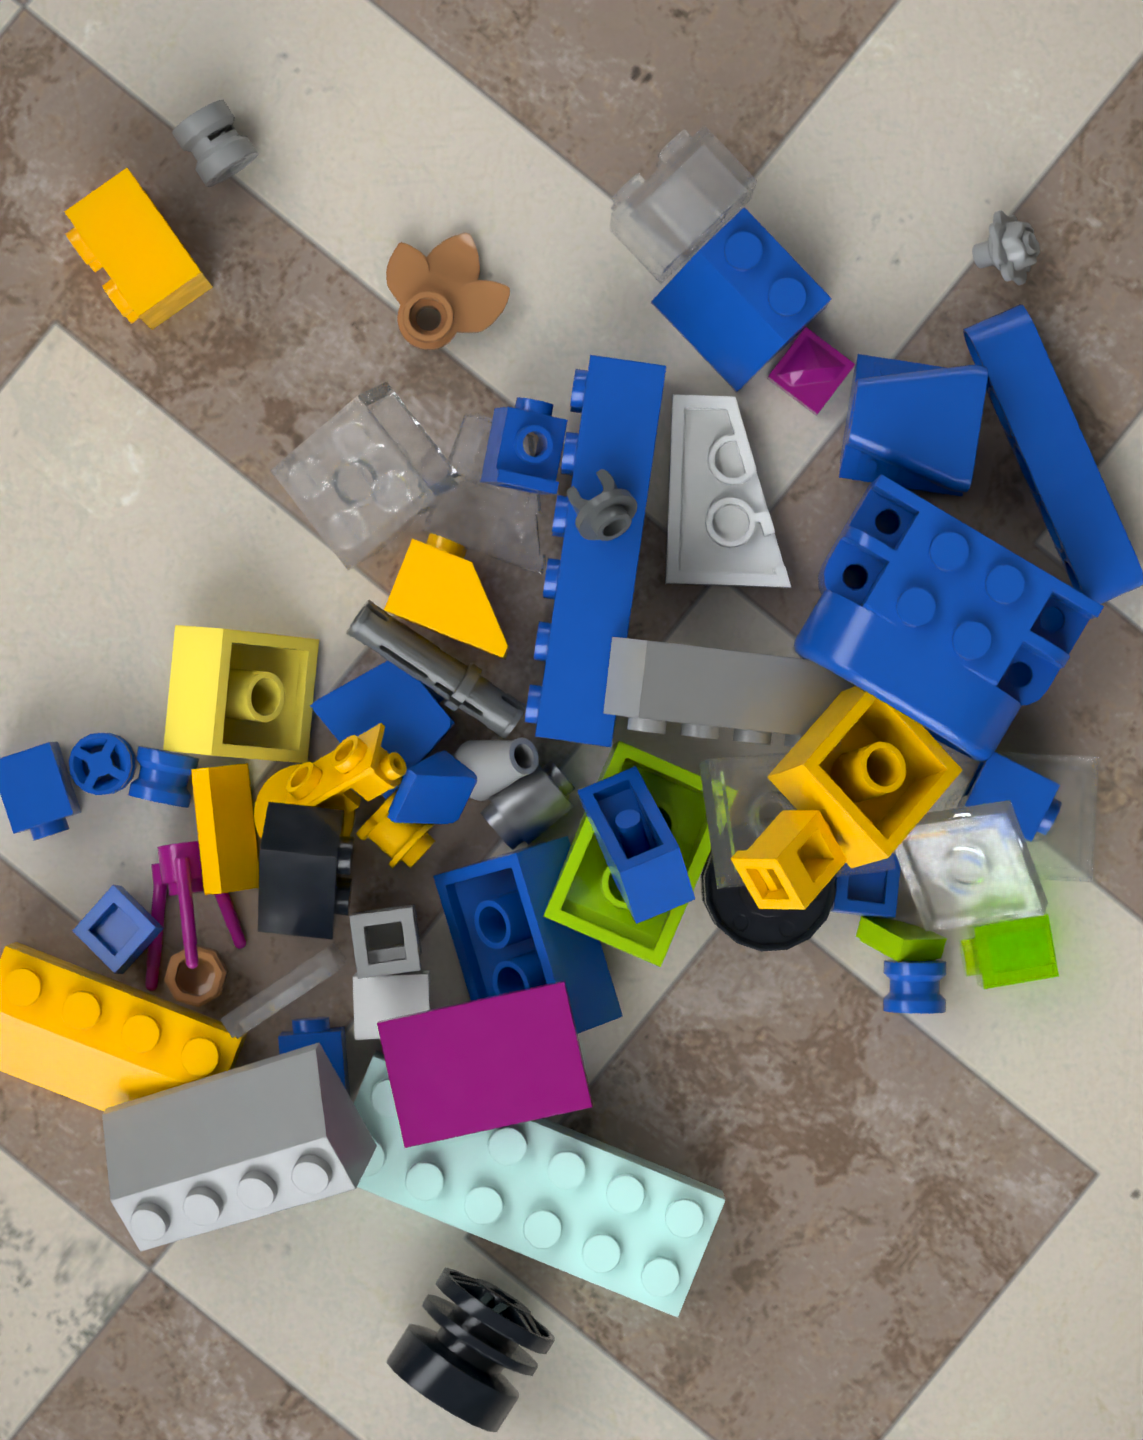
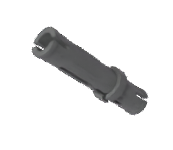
(447, 676)

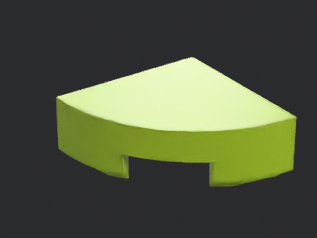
(900, 939)

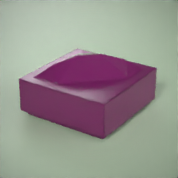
(811, 371)

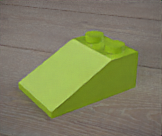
(585, 889)

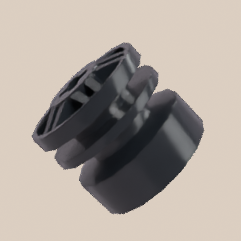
(466, 1356)

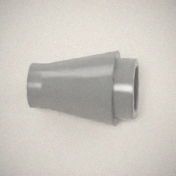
(497, 763)

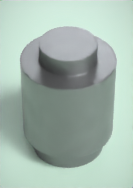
(529, 805)

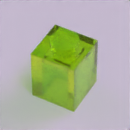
(1009, 952)

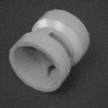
(214, 143)

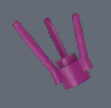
(182, 872)

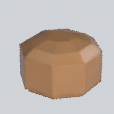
(198, 984)

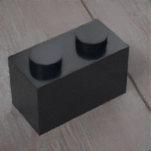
(302, 870)

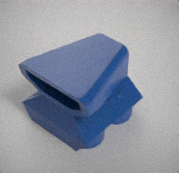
(913, 424)

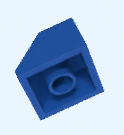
(741, 300)

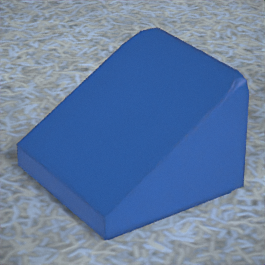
(433, 791)

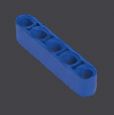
(1054, 456)

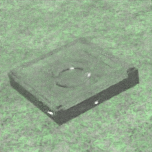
(970, 867)
(284, 990)

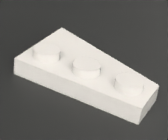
(716, 502)

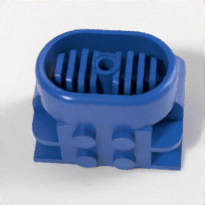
(939, 619)

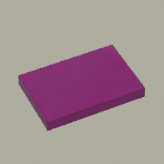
(485, 1064)

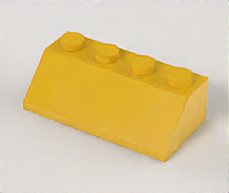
(100, 1035)

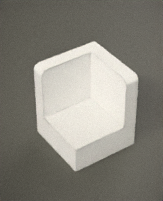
(388, 998)

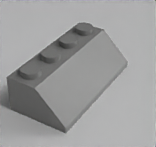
(233, 1147)

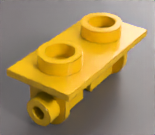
(354, 764)

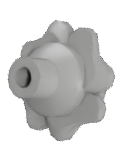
(1009, 248)

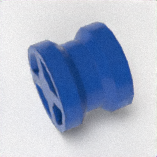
(88, 767)
(163, 777)
(914, 987)

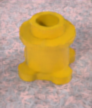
(397, 840)

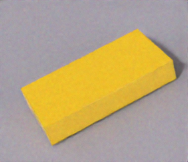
(225, 828)

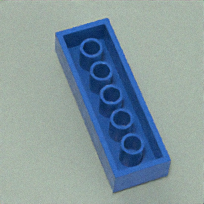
(595, 577)

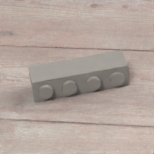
(715, 690)

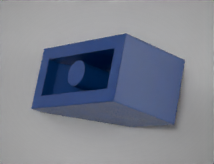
(637, 845)

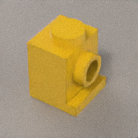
(790, 860)

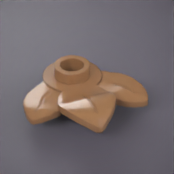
(447, 283)

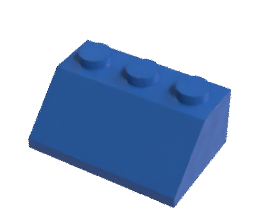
(509, 945)

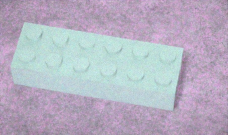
(549, 1198)

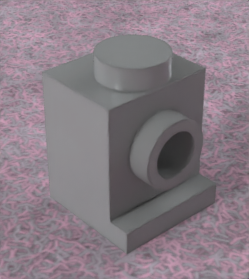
(386, 941)

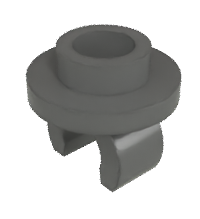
(607, 513)

